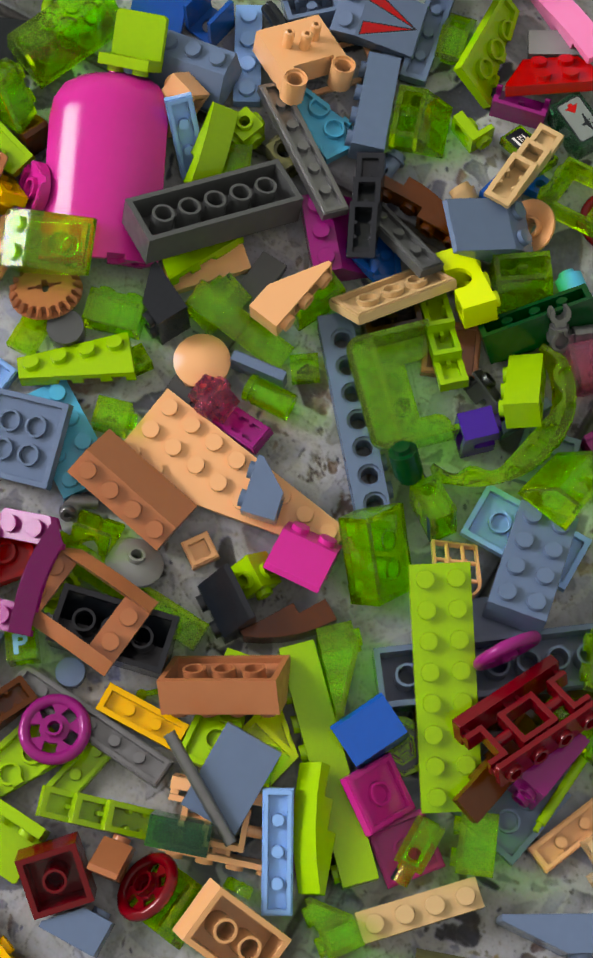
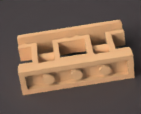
(219, 852)

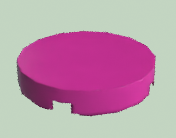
(36, 184)

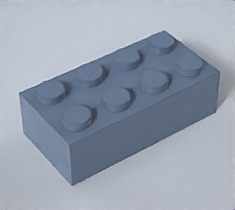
(529, 570)

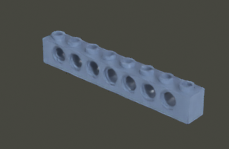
(330, 330)

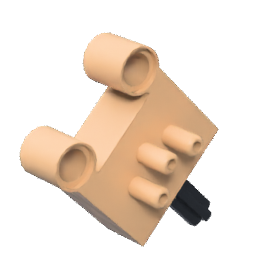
(300, 53)

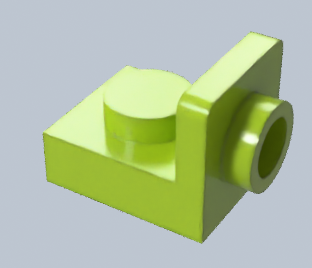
(468, 134)

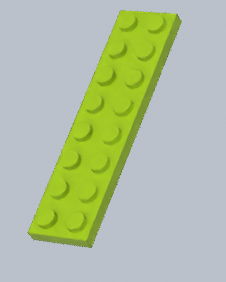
(442, 678)

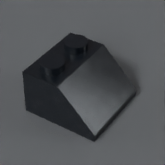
(163, 307)
(226, 604)

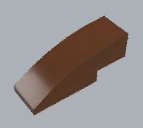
(289, 624)

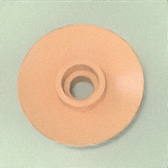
(542, 216)

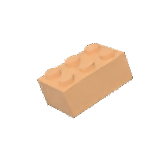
(226, 927)

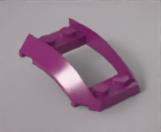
(37, 529)

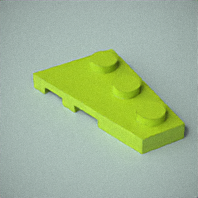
(190, 262)

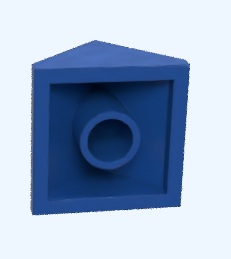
(370, 731)

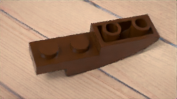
(419, 201)

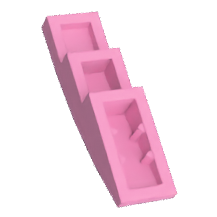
(571, 24)

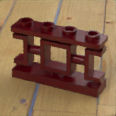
(513, 701)

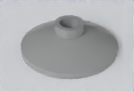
(141, 571)

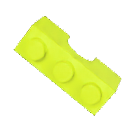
(474, 297)

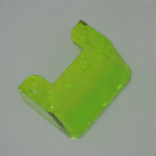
(385, 390)

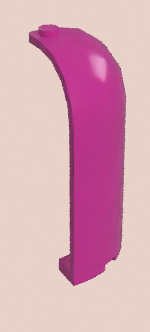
(106, 148)

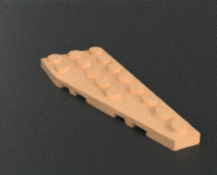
(213, 466)

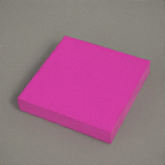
(377, 794)
(387, 843)

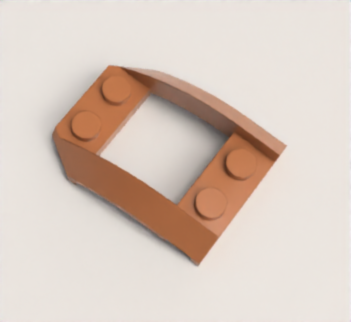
(117, 630)

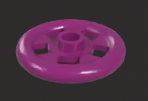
(507, 650)
(64, 752)

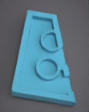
(325, 126)

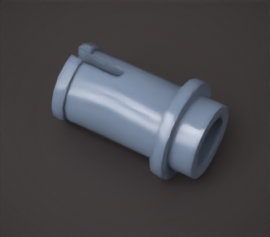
(394, 161)

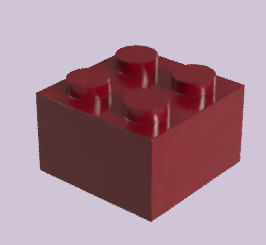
(55, 875)

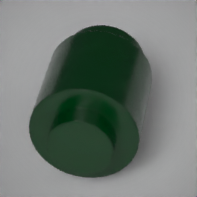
(406, 462)

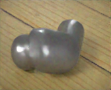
(75, 503)

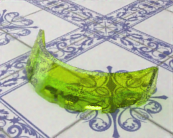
(539, 443)

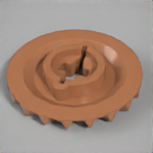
(31, 302)

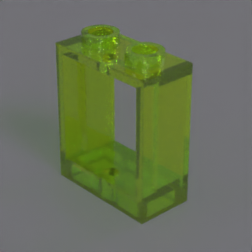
(563, 177)

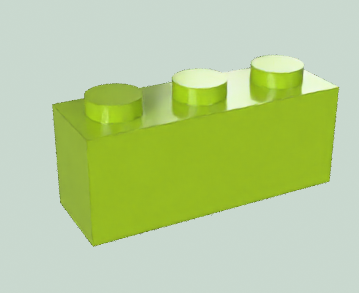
(523, 391)

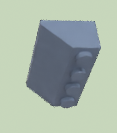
(209, 64)

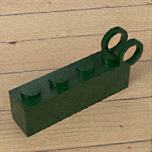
(527, 325)

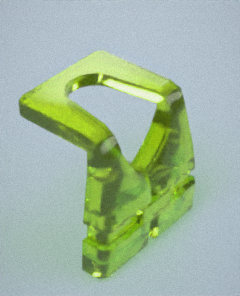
(94, 528)

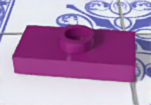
(245, 430)

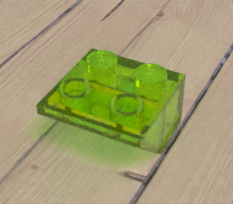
(419, 122)
(521, 278)
(335, 929)

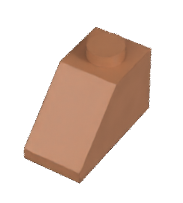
(112, 858)

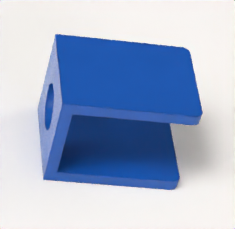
(219, 22)

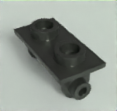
(484, 388)

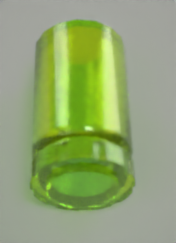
(269, 397)

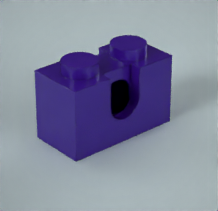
(477, 431)

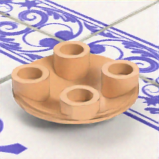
(200, 356)

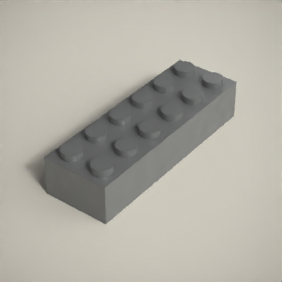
(211, 210)

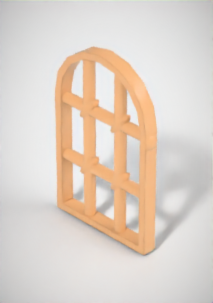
(462, 546)

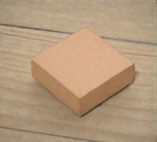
(200, 550)

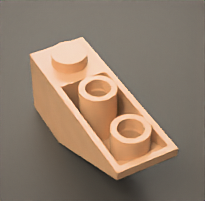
(283, 299)

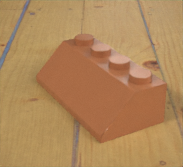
(132, 489)
(224, 685)

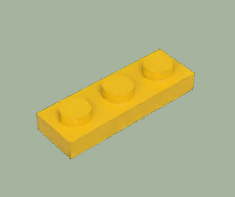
(139, 715)

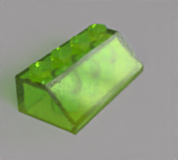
(62, 37)

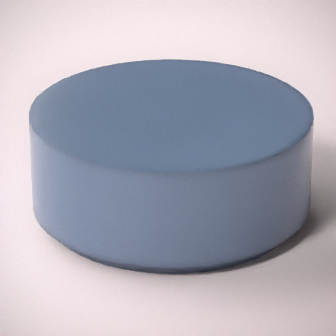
(70, 672)

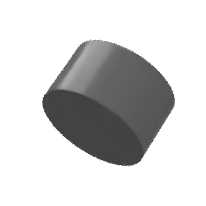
(66, 330)

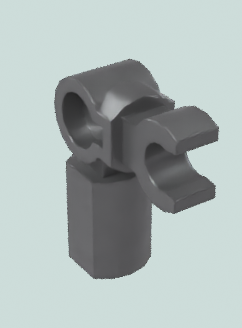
(559, 334)

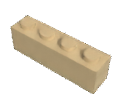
(419, 910)

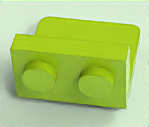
(137, 43)

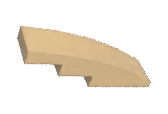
(524, 166)

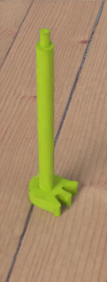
(559, 793)

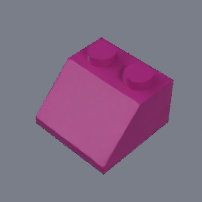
(303, 556)

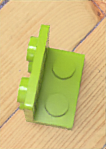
(16, 833)

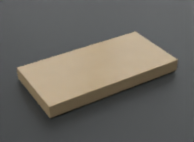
(390, 295)

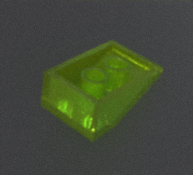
(47, 242)
(338, 655)

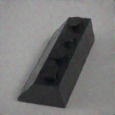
(87, 611)

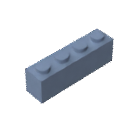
(374, 104)

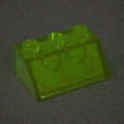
(562, 487)
(375, 553)

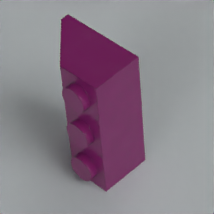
(328, 241)

